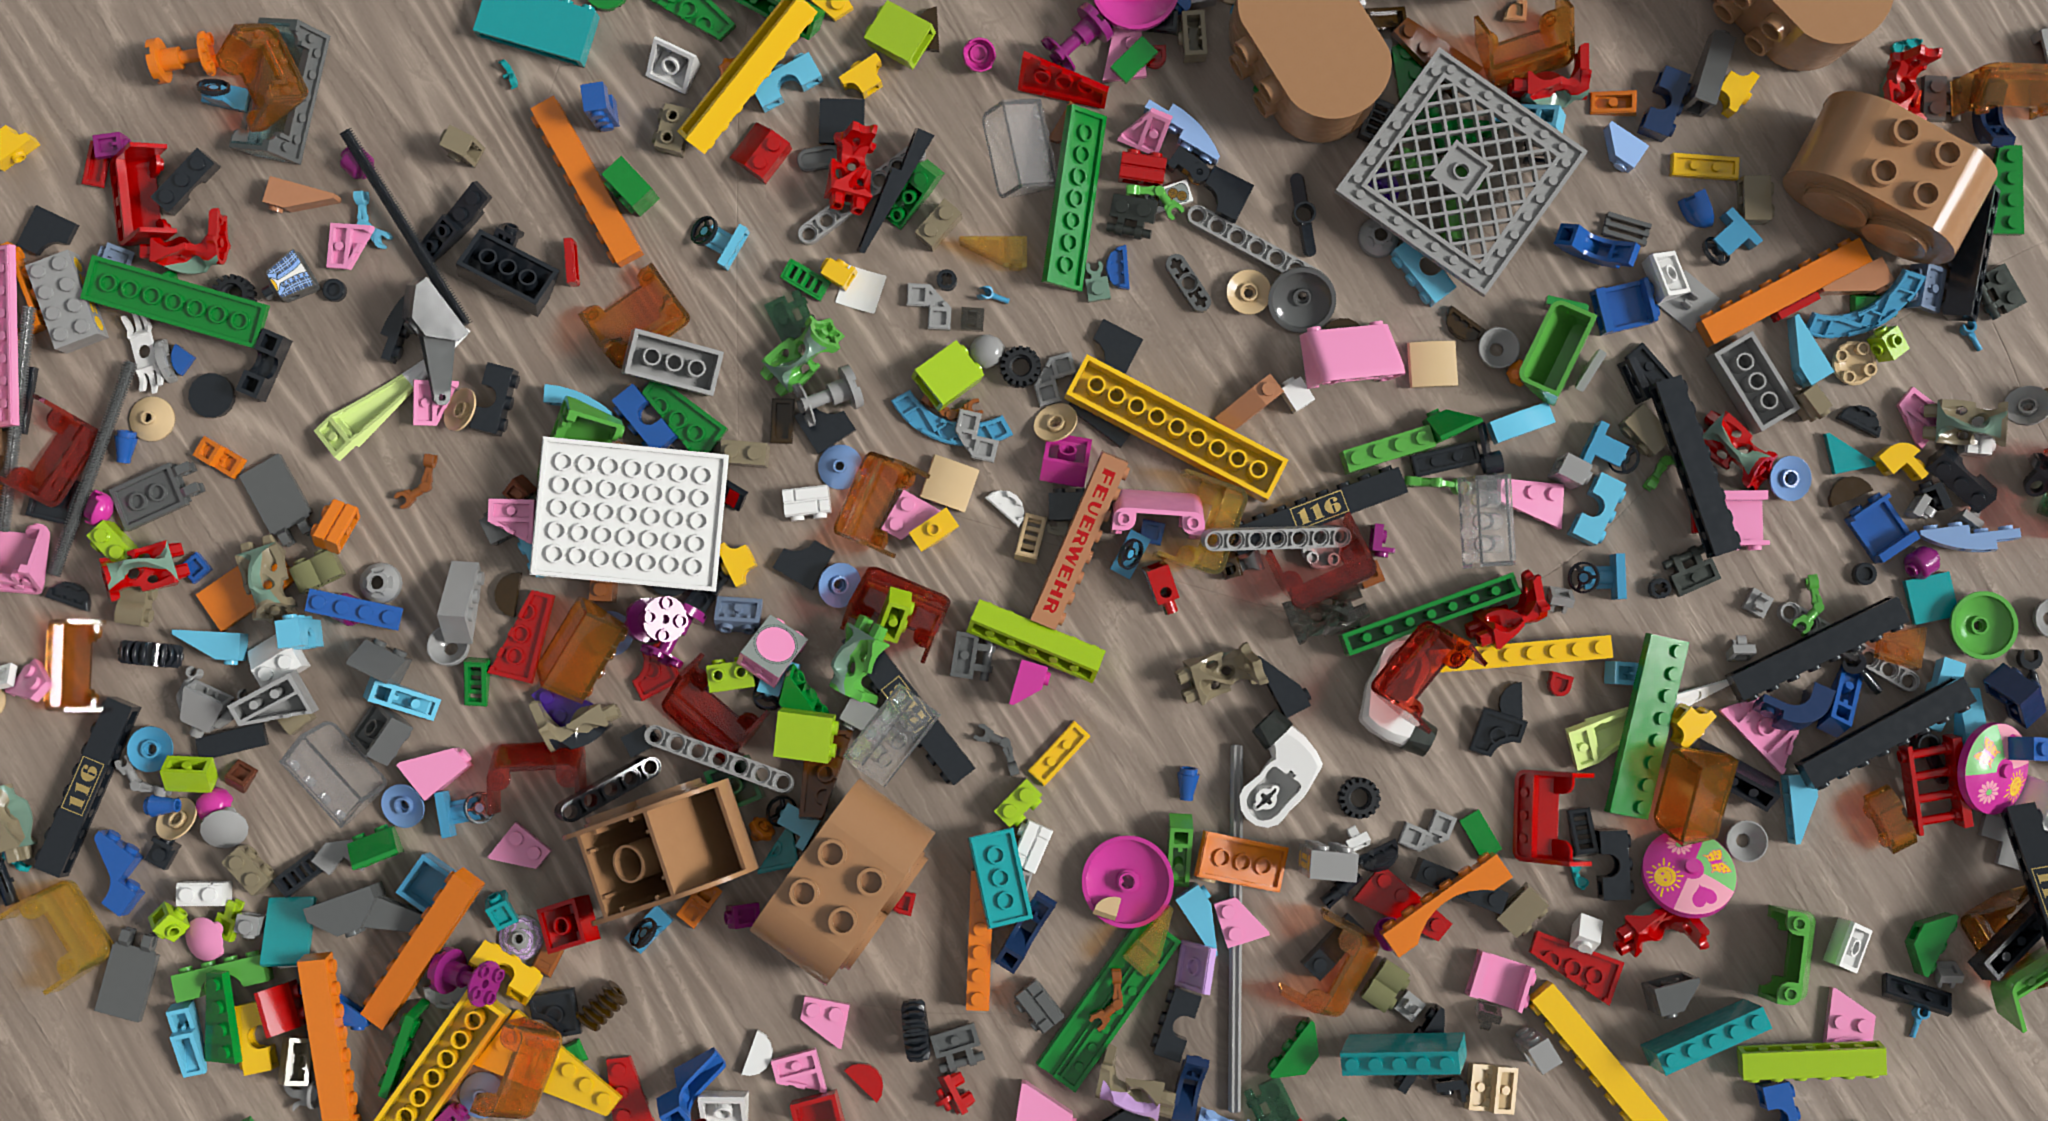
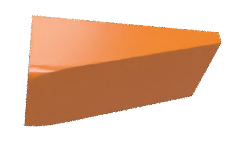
(1614, 103)

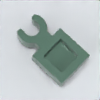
(1097, 286)

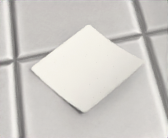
(863, 291)

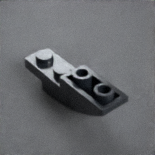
(457, 221)
(396, 334)
(1433, 1024)

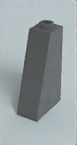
(1709, 73)

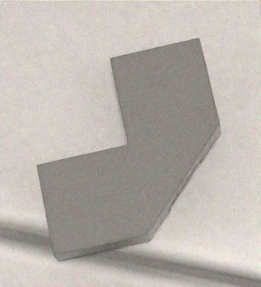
(926, 296)
(1055, 368)
(977, 446)
(1994, 828)
(1438, 831)
(332, 855)

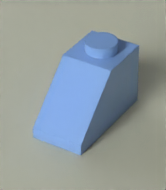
(1623, 147)

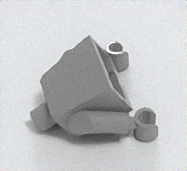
(203, 705)

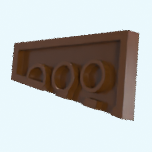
(1423, 44)
(820, 780)

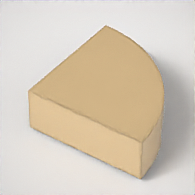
(1516, 12)
(1108, 907)

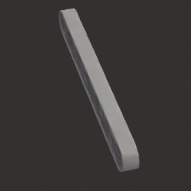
(839, 218)
(1248, 238)
(1266, 534)
(1875, 667)
(730, 759)

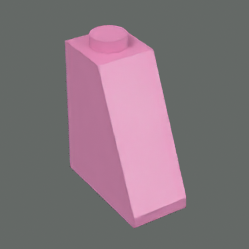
(435, 771)
(1039, 1106)

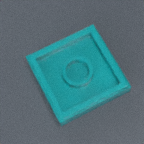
(1930, 598)

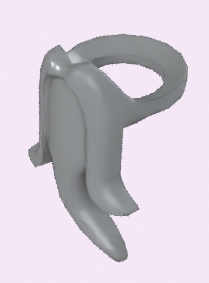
(308, 1095)

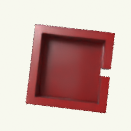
(818, 1107)

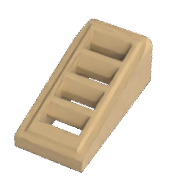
(1025, 556)

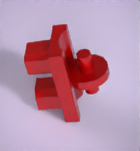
(959, 1102)

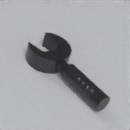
(2032, 665)
(1859, 667)

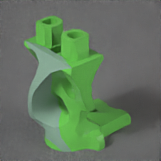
(789, 369)
(862, 649)

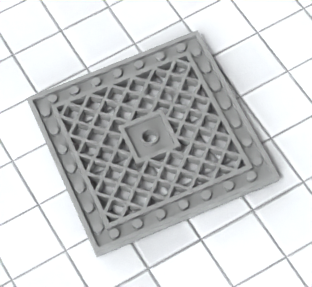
(1496, 104)

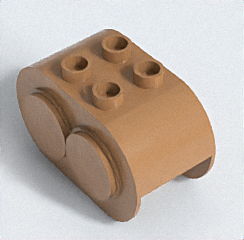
(1803, 32)
(1312, 62)
(1890, 177)
(664, 847)
(845, 883)

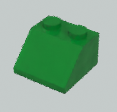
(374, 847)

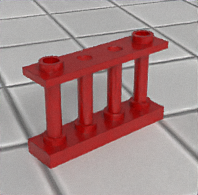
(1960, 811)

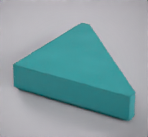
(1844, 457)
(782, 855)

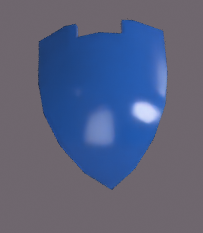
(1697, 209)

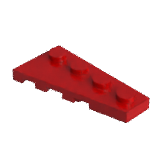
(1054, 81)
(525, 640)
(1391, 896)
(1592, 972)
(625, 1080)

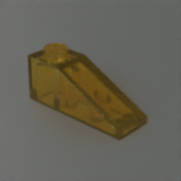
(1002, 250)
(1149, 946)

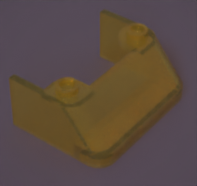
(1226, 512)
(74, 925)

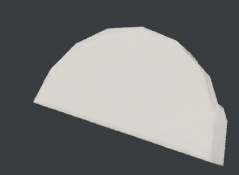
(1008, 504)
(759, 1055)

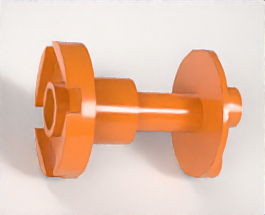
(165, 60)

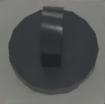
(2039, 473)

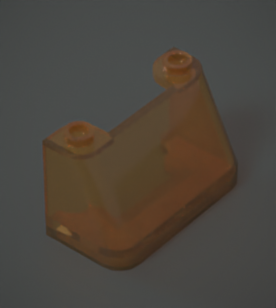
(267, 70)
(648, 308)
(527, 1072)

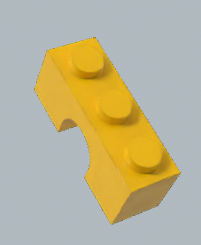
(524, 978)
(255, 1056)

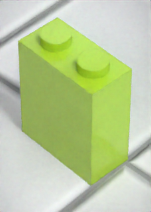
(899, 34)
(947, 375)
(805, 735)

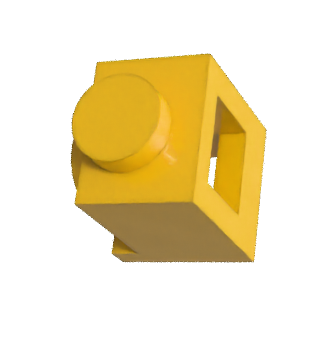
(838, 272)

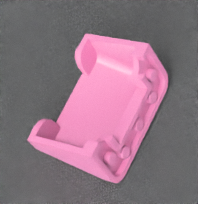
(1350, 354)
(1185, 505)
(24, 560)

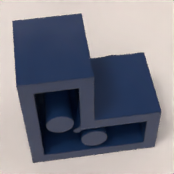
(2018, 694)

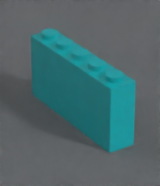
(540, 27)
(1706, 1036)
(1403, 1054)

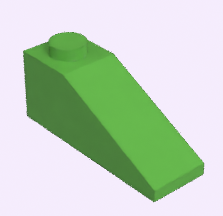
(1180, 847)

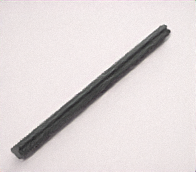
(15, 431)
(86, 486)

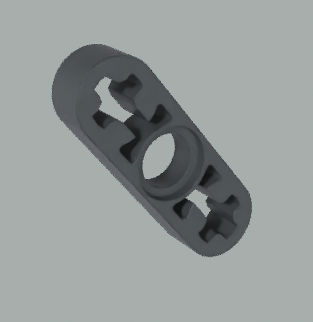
(1190, 274)

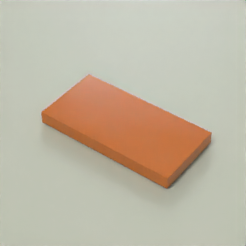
(227, 598)
(1241, 861)

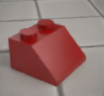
(761, 152)
(568, 924)
(281, 1008)

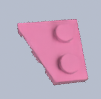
(1147, 132)
(346, 244)
(424, 409)
(1912, 411)
(513, 516)
(31, 682)
(520, 848)
(1238, 923)
(800, 1070)

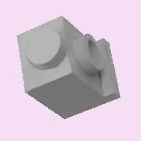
(250, 924)

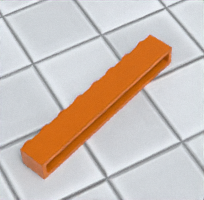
(586, 181)
(1783, 292)
(423, 945)
(328, 1037)

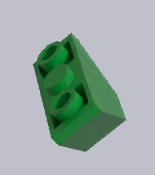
(798, 694)
(1929, 940)
(1297, 1053)

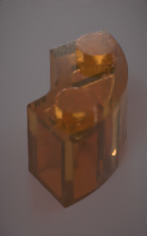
(1886, 813)

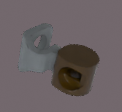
(1236, 567)

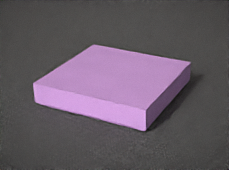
(1195, 967)

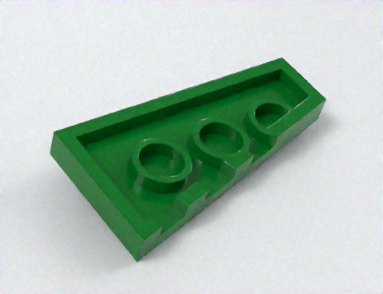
(701, 14)
(1406, 72)
(2010, 182)
(221, 1027)

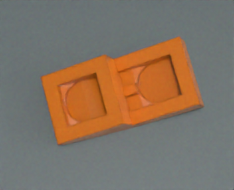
(219, 457)
(698, 906)

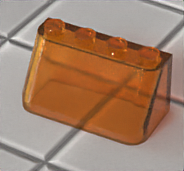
(580, 650)
(1694, 794)

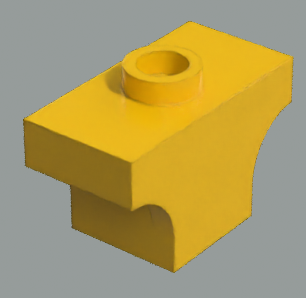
(863, 76)
(1736, 91)
(14, 147)
(934, 530)
(737, 563)
(1689, 724)

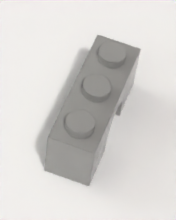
(1536, 1049)

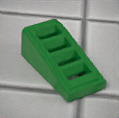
(808, 273)
(468, 666)

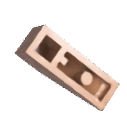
(295, 197)
(1862, 281)
(1250, 403)

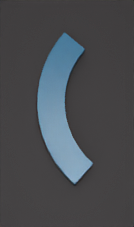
(1872, 315)
(942, 429)

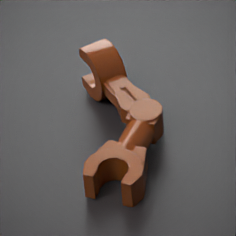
(951, 414)
(429, 463)
(1116, 1003)

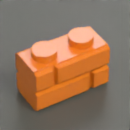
(335, 526)

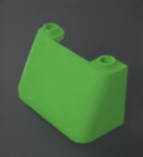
(585, 422)
(1794, 983)

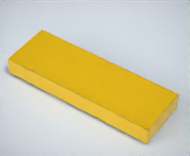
(1704, 166)
(1059, 753)

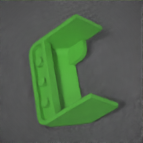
(2017, 983)

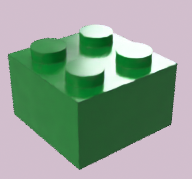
(626, 182)

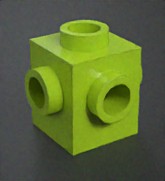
(1887, 343)
(169, 921)

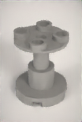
(835, 392)

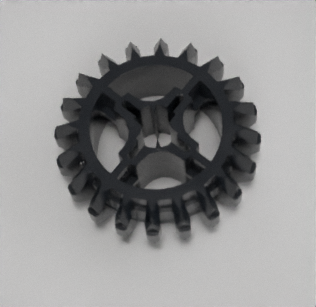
(150, 654)
(915, 1030)

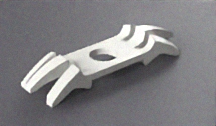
(138, 338)

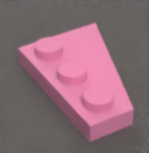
(1120, 43)
(1539, 500)

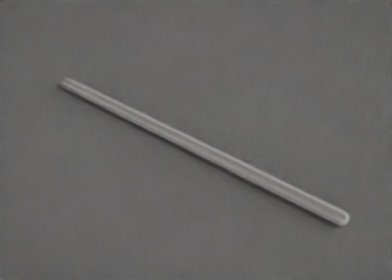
(1235, 952)

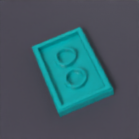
(286, 931)

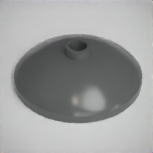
(1302, 313)

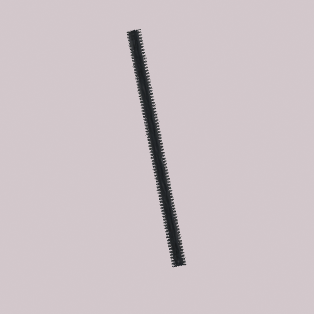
(402, 224)

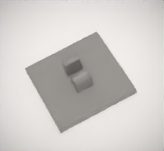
(1690, 306)

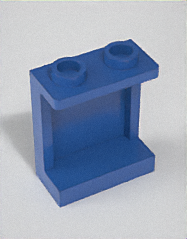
(1624, 306)
(1880, 528)

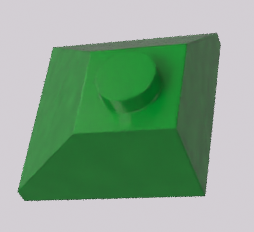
(1449, 423)

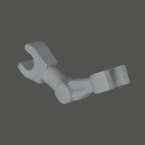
(137, 784)

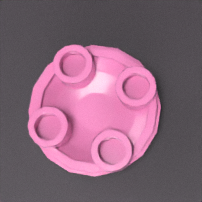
(205, 938)

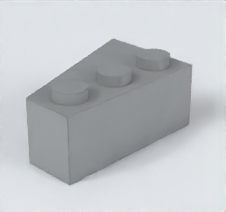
(460, 602)
(274, 701)

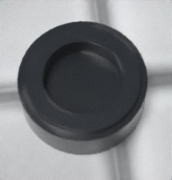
(334, 290)
(1864, 574)

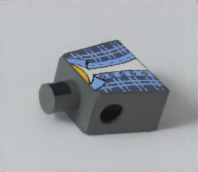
(290, 278)

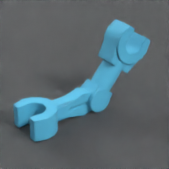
(362, 199)

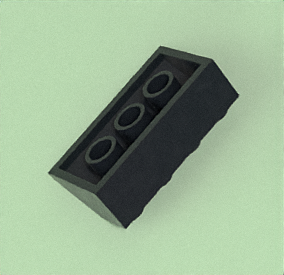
(507, 272)

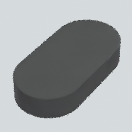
(816, 158)

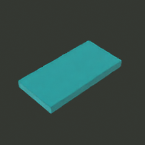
(1000, 878)

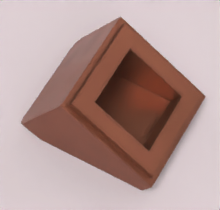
(519, 488)
(240, 776)

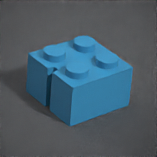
(424, 881)

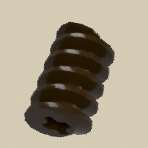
(603, 1007)

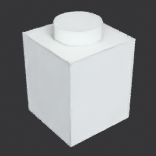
(1296, 394)
(1586, 933)

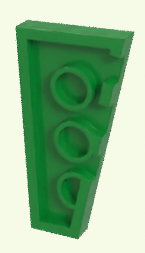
(688, 421)
(402, 1043)

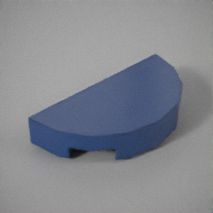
(1117, 268)

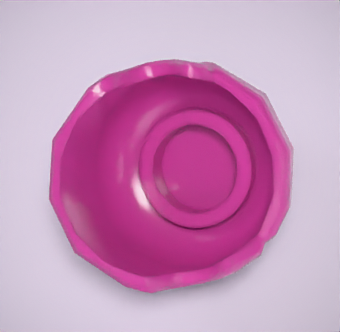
(979, 54)
(98, 508)
(213, 801)

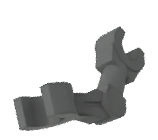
(1004, 742)

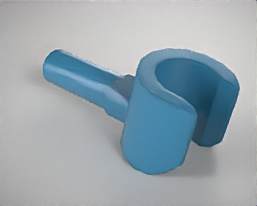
(990, 294)
(1970, 333)
(1918, 1018)

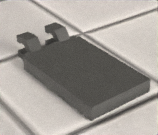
(154, 494)
(278, 498)
(128, 976)

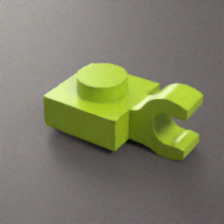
(228, 918)

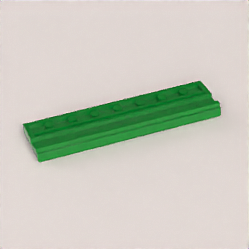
(1646, 726)
(1078, 1042)

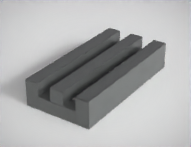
(1627, 220)

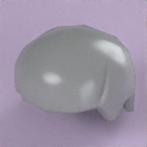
(987, 351)

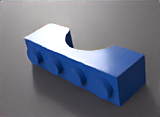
(353, 609)

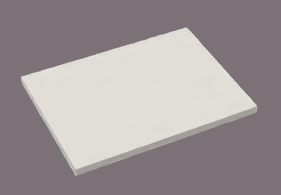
(629, 514)

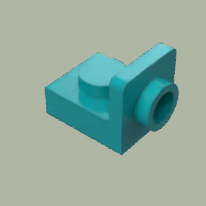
(500, 910)

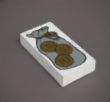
(1178, 191)

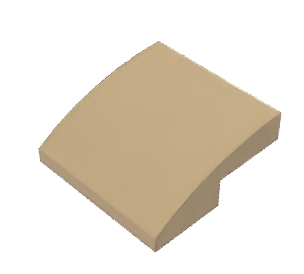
(1432, 364)
(949, 483)
(1491, 1088)

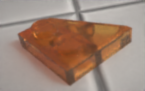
(1903, 647)

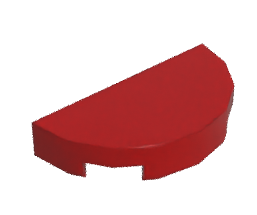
(867, 1078)

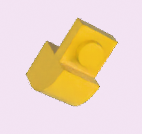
(1901, 456)

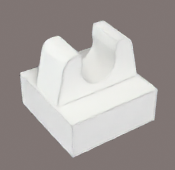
(1357, 840)

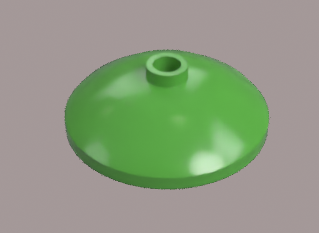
(1995, 621)

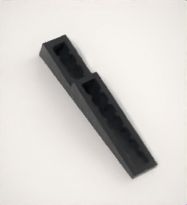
(894, 184)

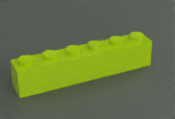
(1036, 641)
(1811, 1060)

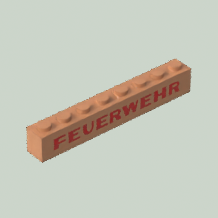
(1078, 540)

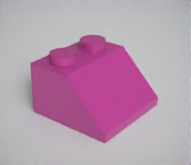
(1066, 461)
(1029, 681)

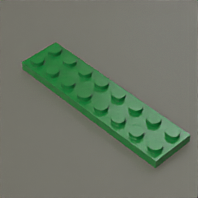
(1074, 198)
(174, 301)

